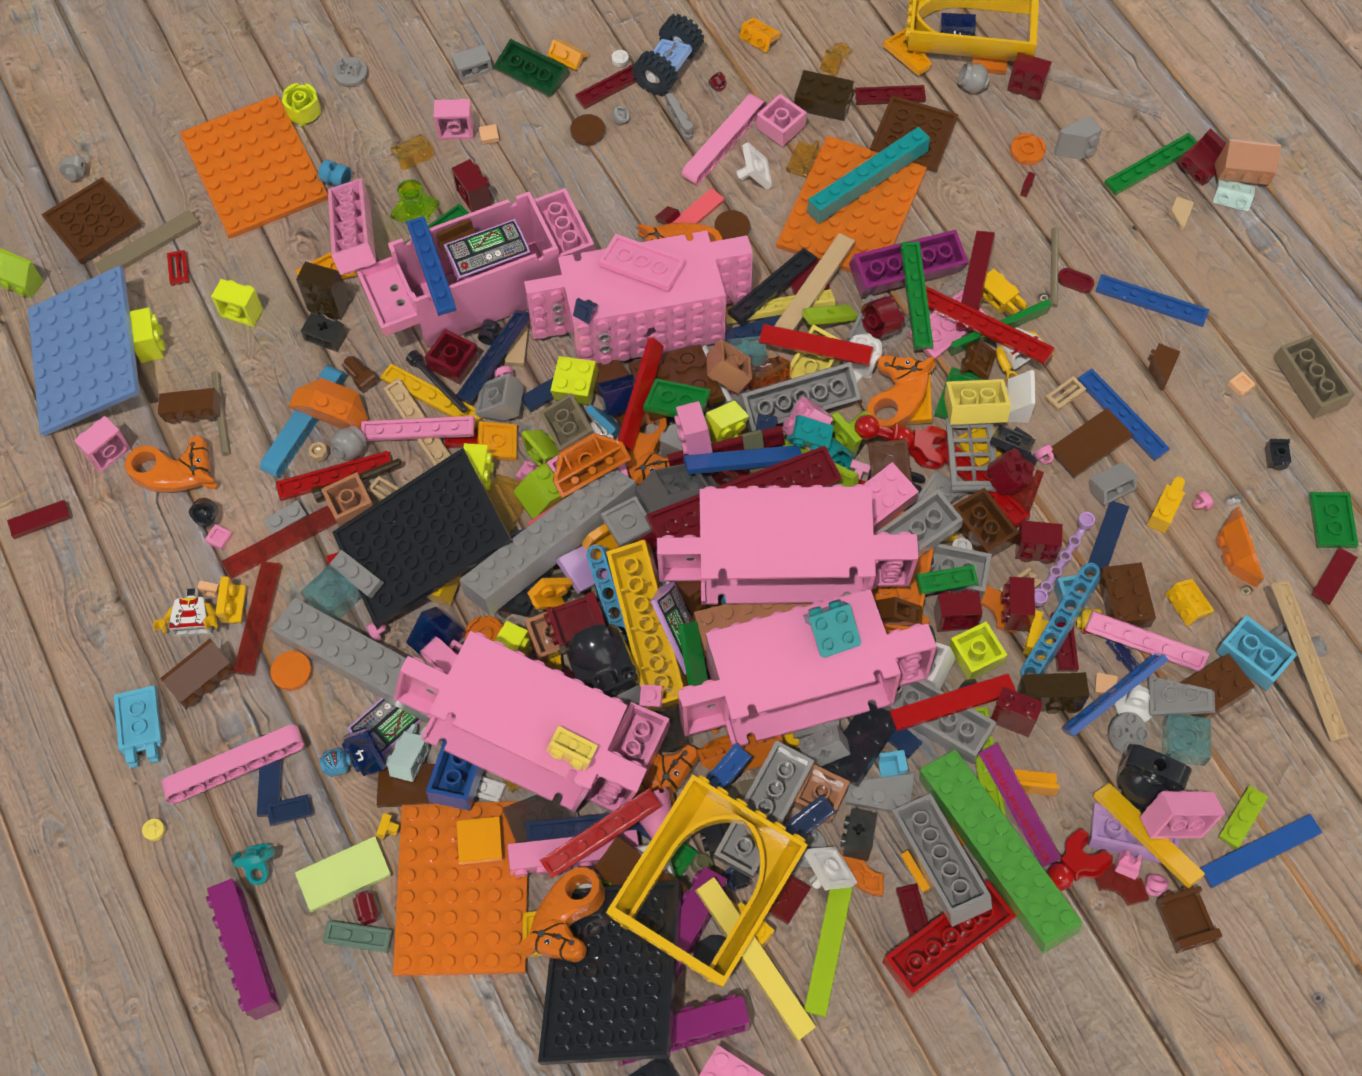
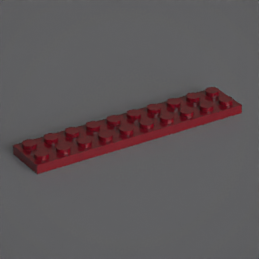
(805, 470)

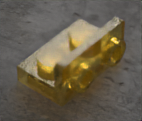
(412, 151)
(803, 158)

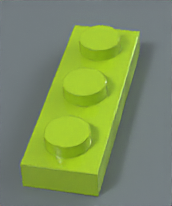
(1243, 817)

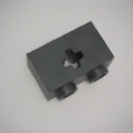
(324, 332)
(859, 834)

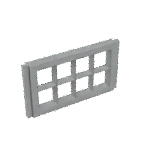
(969, 486)

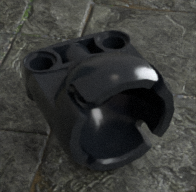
(602, 659)
(1143, 782)

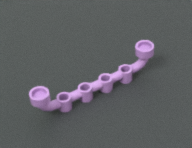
(1085, 522)

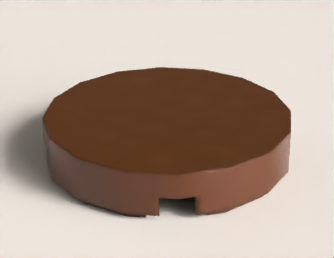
(587, 129)
(732, 224)

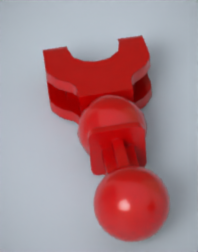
(919, 441)
(1077, 864)

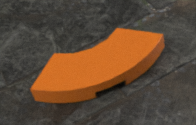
(991, 601)
(867, 879)

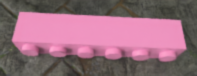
(526, 856)

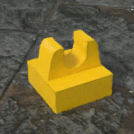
(386, 827)

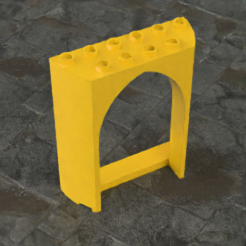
(925, 39)
(695, 809)

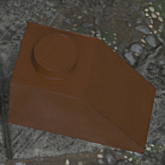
(1162, 364)
(899, 612)

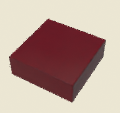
(1027, 184)
(667, 215)

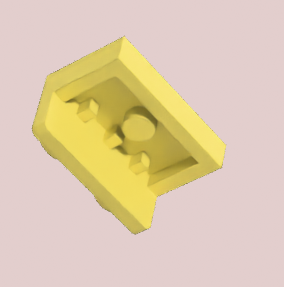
(571, 748)

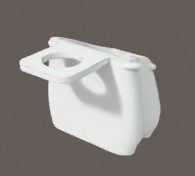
(861, 370)

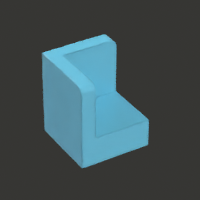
(1062, 586)
(892, 763)

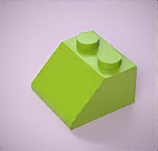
(18, 274)
(539, 446)
(537, 491)

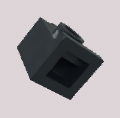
(1278, 454)
(713, 837)

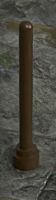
(319, 496)

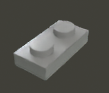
(284, 517)

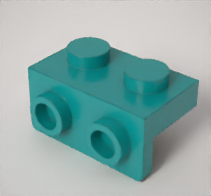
(810, 433)

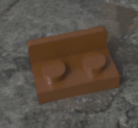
(453, 233)
(978, 359)

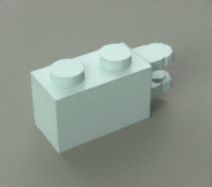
(408, 755)

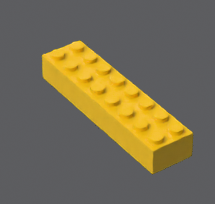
(636, 584)

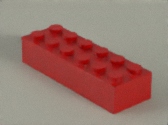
(942, 946)

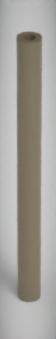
(1054, 266)
(221, 420)

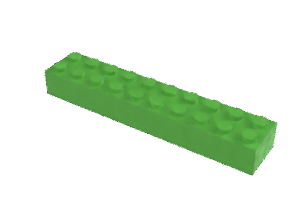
(1000, 851)

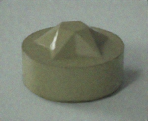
(701, 860)

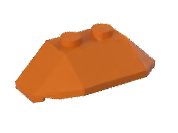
(329, 403)
(587, 461)
(1239, 550)
(717, 748)

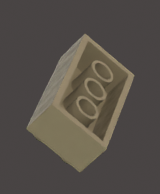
(1314, 376)

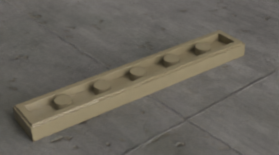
(149, 242)

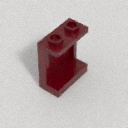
(1202, 156)
(573, 618)
(1016, 712)

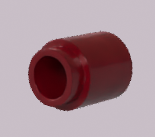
(365, 908)

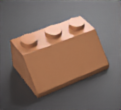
(1248, 162)

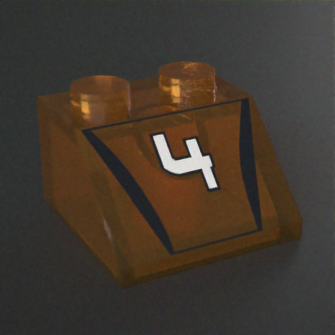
(770, 372)

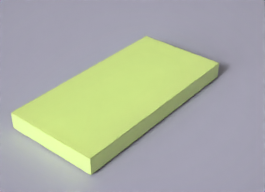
(343, 874)

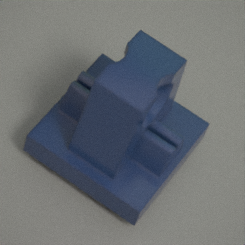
(584, 310)

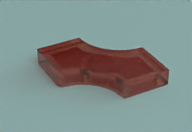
(1128, 889)

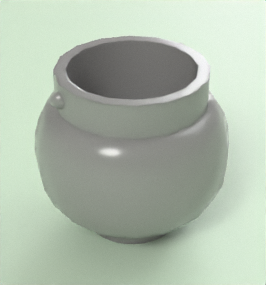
(973, 77)
(348, 443)

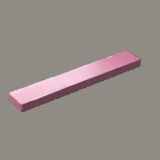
(418, 428)
(1146, 640)

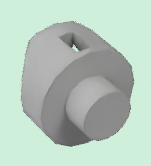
(72, 167)

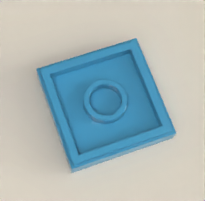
(605, 421)

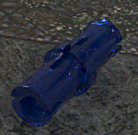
(1123, 654)

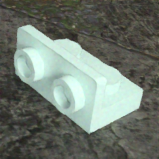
(1234, 195)

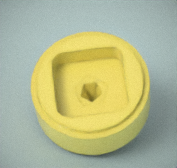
(153, 830)

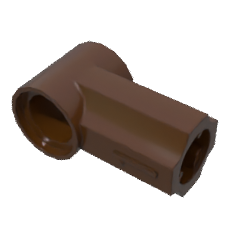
(361, 376)

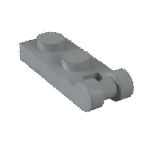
(679, 117)

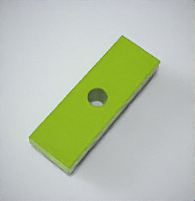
(829, 314)

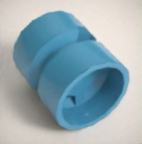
(334, 173)

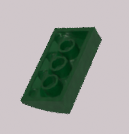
(531, 68)

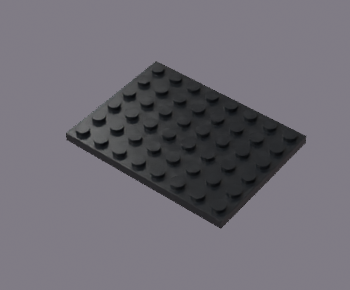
(424, 535)
(621, 993)

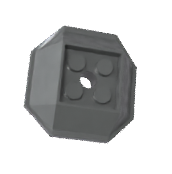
(670, 486)

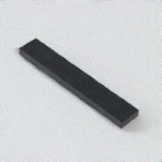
(772, 286)

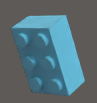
(1257, 652)

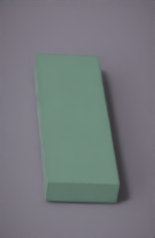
(358, 936)

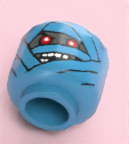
(335, 762)

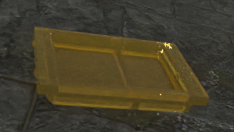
(505, 501)

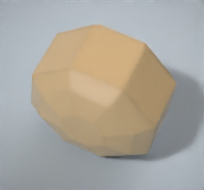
(318, 451)

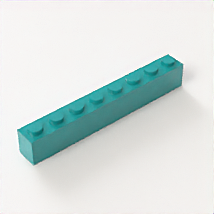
(868, 175)

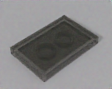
(533, 809)

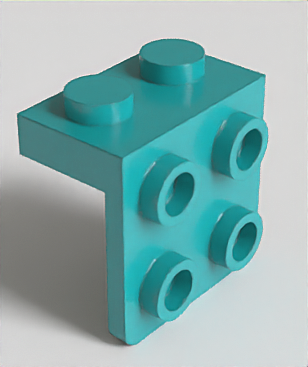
(833, 628)

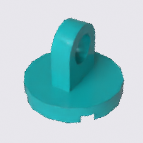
(254, 858)

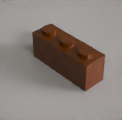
(189, 405)

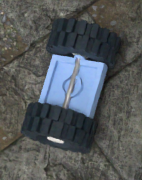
(659, 67)

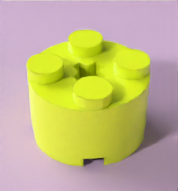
(301, 103)

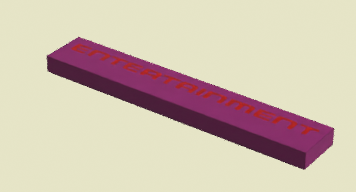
(1020, 805)

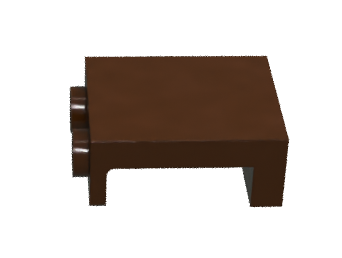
(1187, 919)

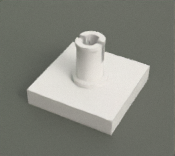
(756, 166)
(829, 869)

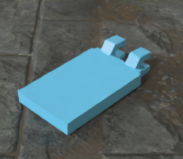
(138, 724)

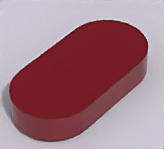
(1075, 280)

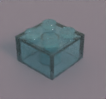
(331, 593)
(1187, 739)

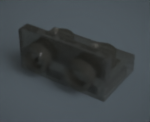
(675, 736)

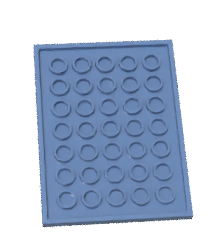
(83, 351)

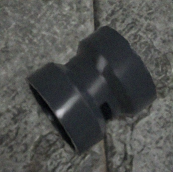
(489, 331)

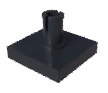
(1010, 439)

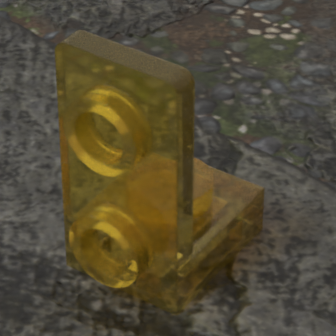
(834, 56)

